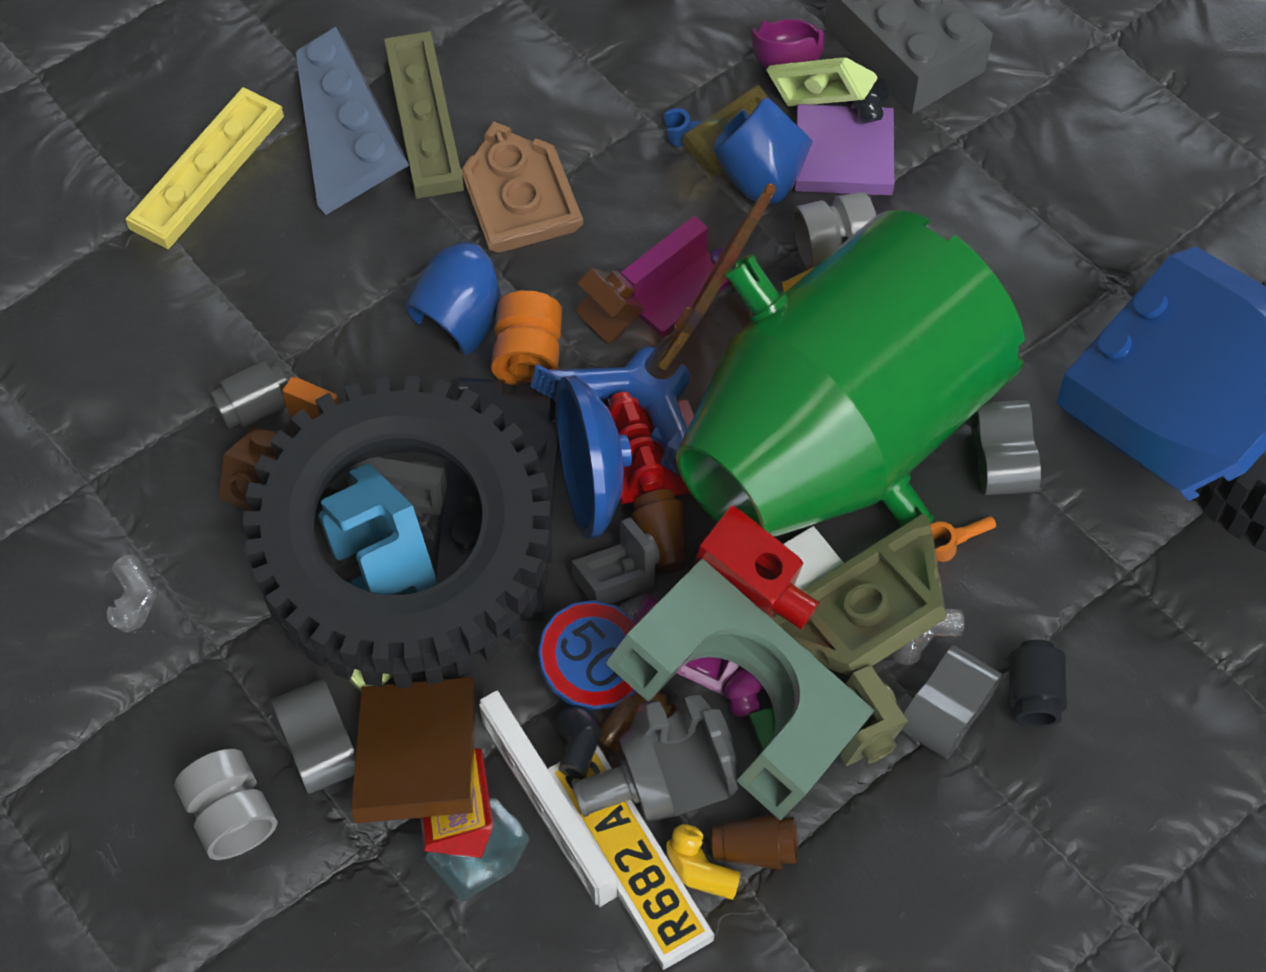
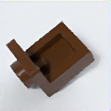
(610, 304)
(240, 464)

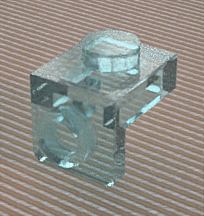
(503, 850)

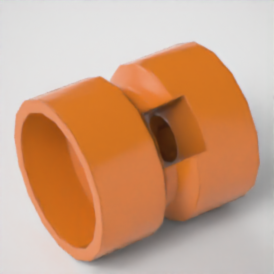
(526, 335)

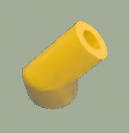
(693, 866)

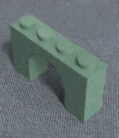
(810, 704)

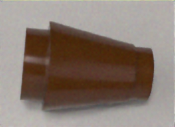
(664, 519)
(757, 841)

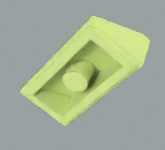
(822, 81)

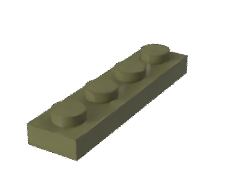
(423, 115)

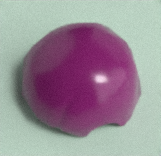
(787, 42)

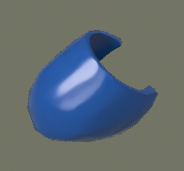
(762, 151)
(458, 294)

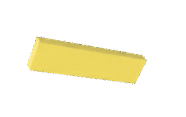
(204, 168)

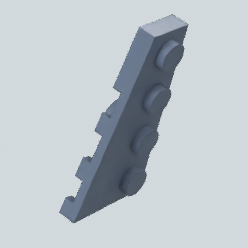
(344, 124)

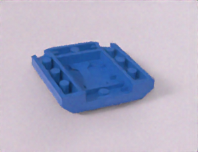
(1179, 374)

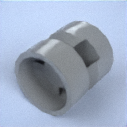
(824, 228)
(226, 805)

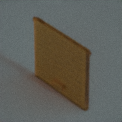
(692, 315)

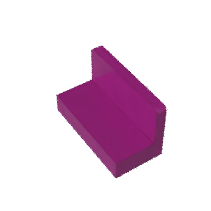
(672, 275)

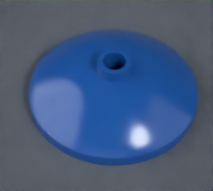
(589, 455)

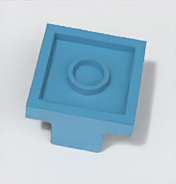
(383, 530)

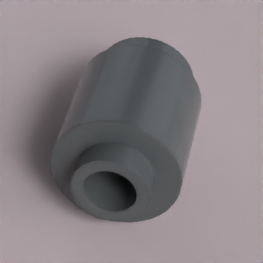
(250, 395)

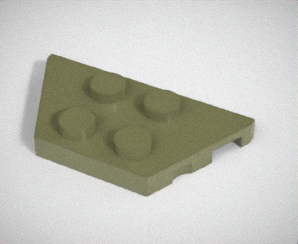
(874, 601)

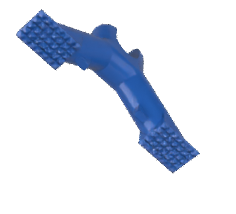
(654, 395)

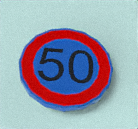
(575, 654)

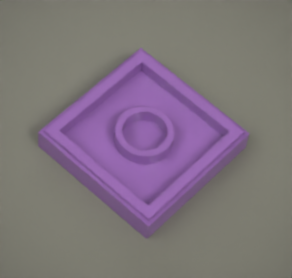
(846, 152)

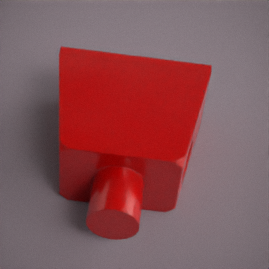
(758, 567)

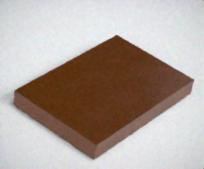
(415, 751)

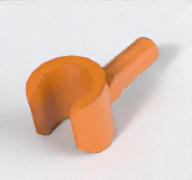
(958, 535)

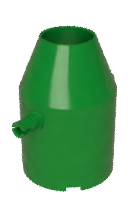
(849, 377)

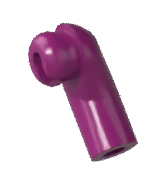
(742, 693)

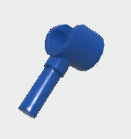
(678, 124)

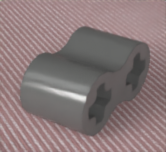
(1006, 448)
(950, 701)
(315, 735)

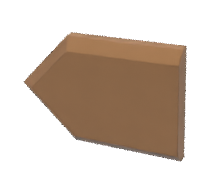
(519, 191)

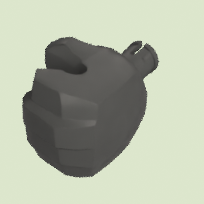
(667, 763)

